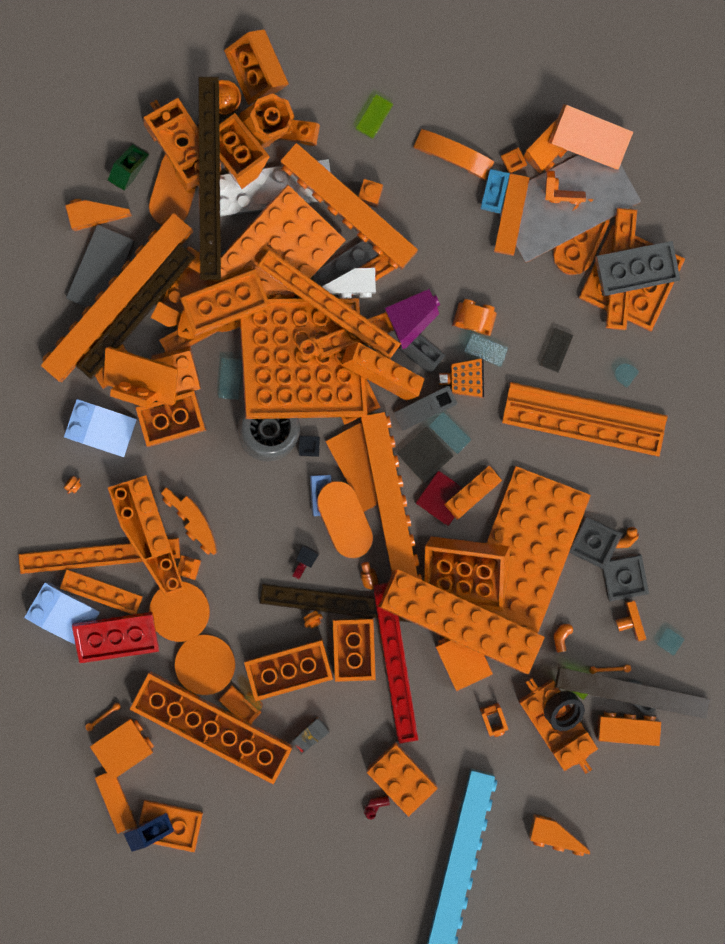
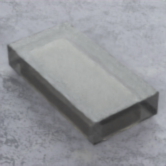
(556, 350)

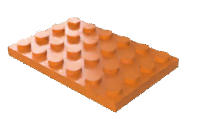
(291, 232)

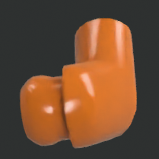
(629, 539)
(560, 636)

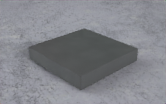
(595, 543)
(625, 578)

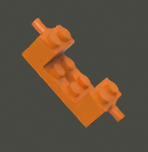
(166, 127)
(568, 746)

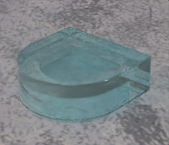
(625, 374)

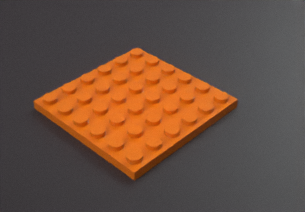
(279, 379)

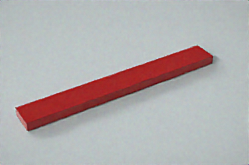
(396, 670)

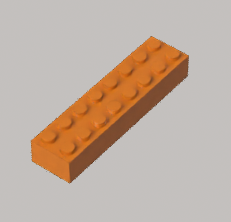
(461, 621)
(211, 727)

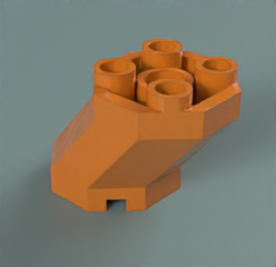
(268, 119)

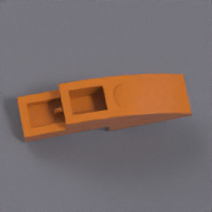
(198, 527)

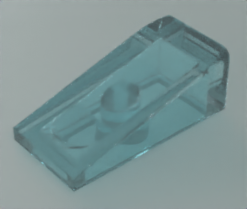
(486, 349)

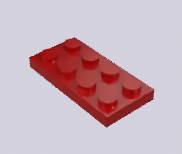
(115, 637)

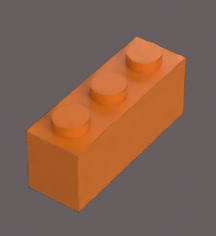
(629, 729)

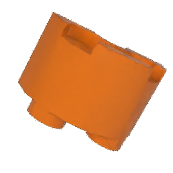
(474, 317)

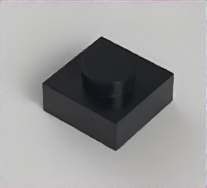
(309, 446)

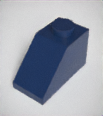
(148, 832)

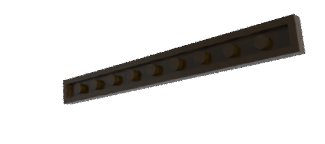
(209, 178)

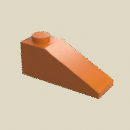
(89, 214)

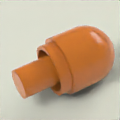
(368, 576)

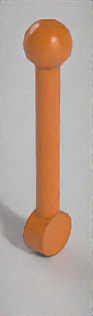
(626, 668)
(90, 726)

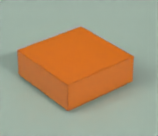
(513, 160)

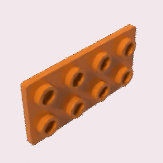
(139, 378)

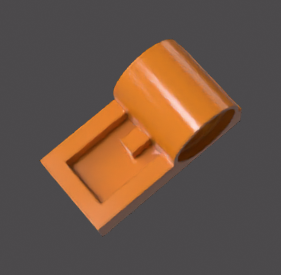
(302, 132)

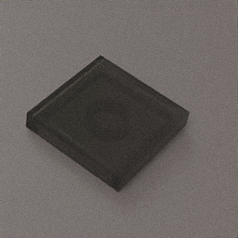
(425, 455)

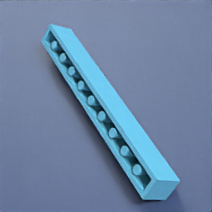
(462, 857)

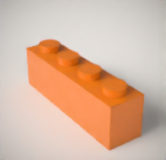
(382, 371)

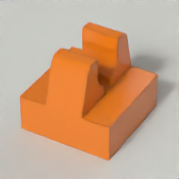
(189, 567)

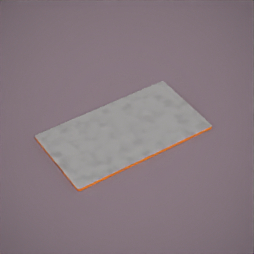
(552, 224)

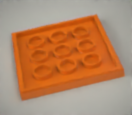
(644, 303)

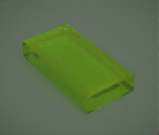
(374, 116)

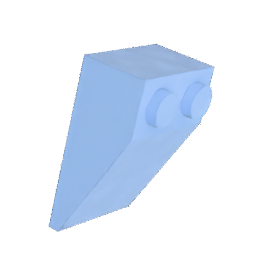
(100, 428)
(58, 610)

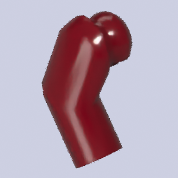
(374, 804)

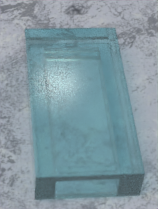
(230, 379)
(450, 433)

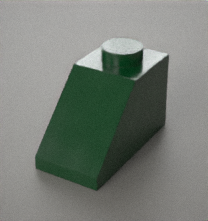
(127, 167)

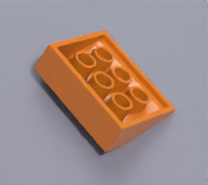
(468, 570)

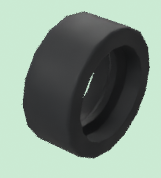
(558, 701)

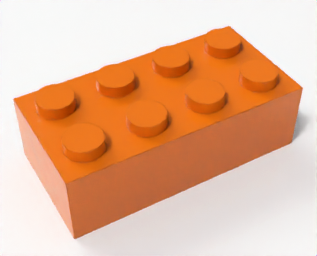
(288, 670)

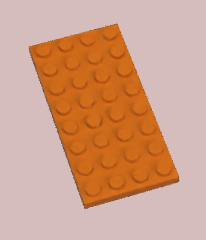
(539, 525)

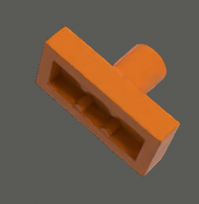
(632, 621)

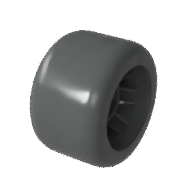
(264, 447)

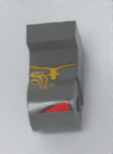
(310, 735)

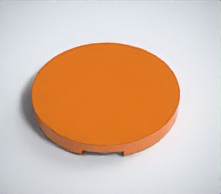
(181, 614)
(205, 664)

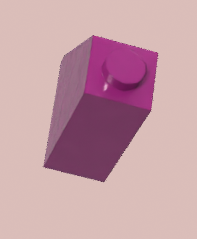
(412, 316)

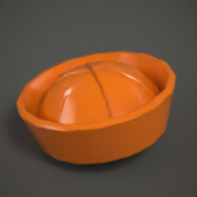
(228, 97)

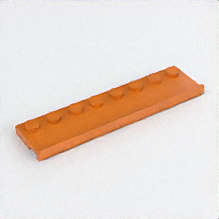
(584, 419)

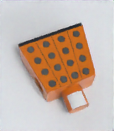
(465, 378)

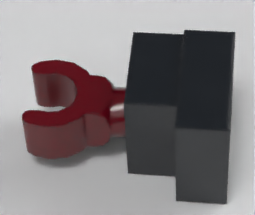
(306, 557)

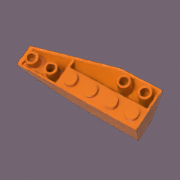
(145, 531)

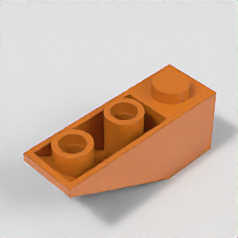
(550, 832)

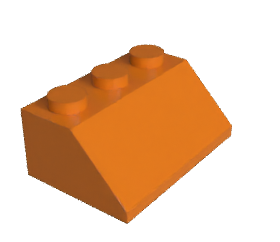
(256, 66)
(240, 151)
(542, 154)

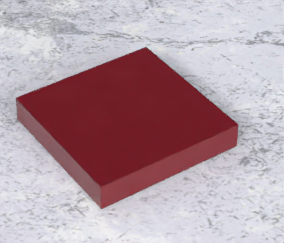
(436, 494)

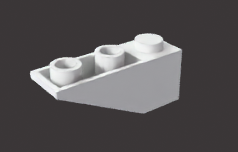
(355, 282)

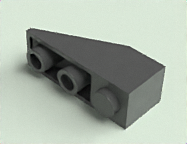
(425, 408)

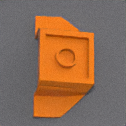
(170, 308)

